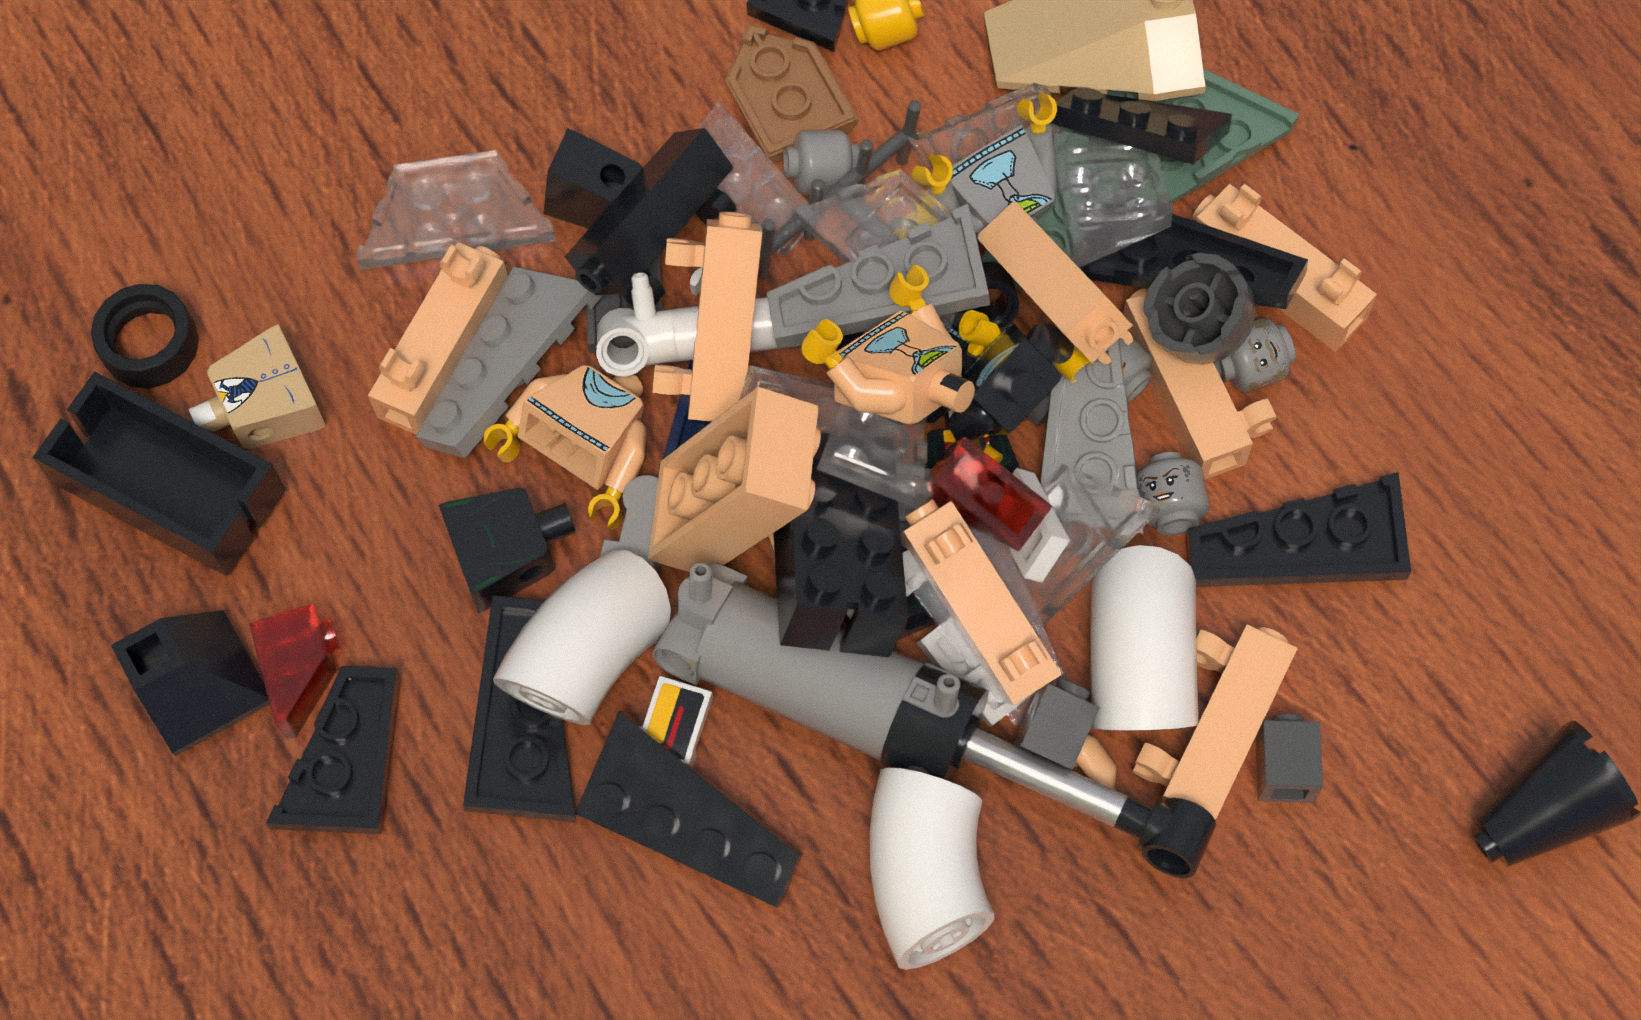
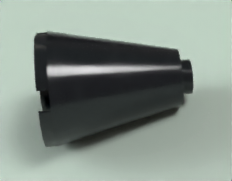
(1555, 800)

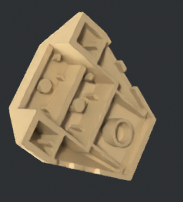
(1098, 46)

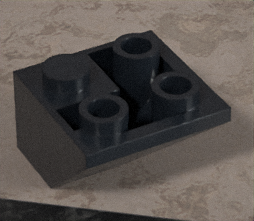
(191, 676)

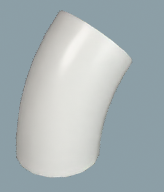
(586, 637)
(1144, 641)
(926, 866)

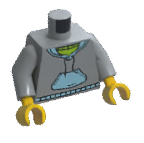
(1007, 169)

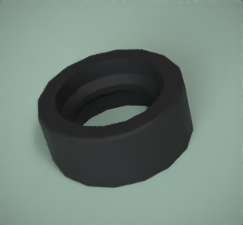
(126, 306)

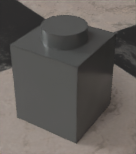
(1057, 723)
(1289, 759)

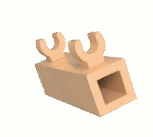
(1055, 283)
(1330, 297)
(723, 318)
(437, 336)
(1199, 403)
(978, 601)
(1230, 721)

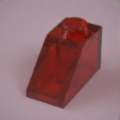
(986, 494)
(295, 663)

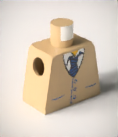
(259, 394)

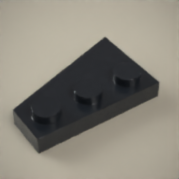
(1142, 124)
(347, 760)

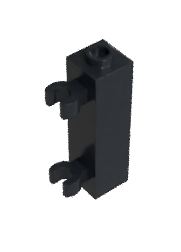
(649, 210)

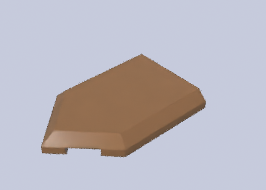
(785, 90)

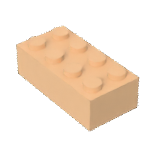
(735, 481)

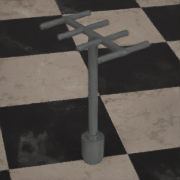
(866, 164)

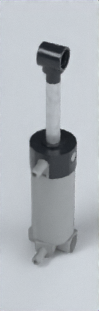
(893, 710)

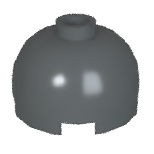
(1200, 309)

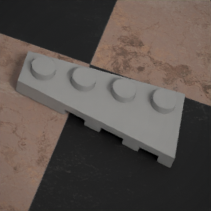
(858, 291)
(503, 354)
(1092, 425)

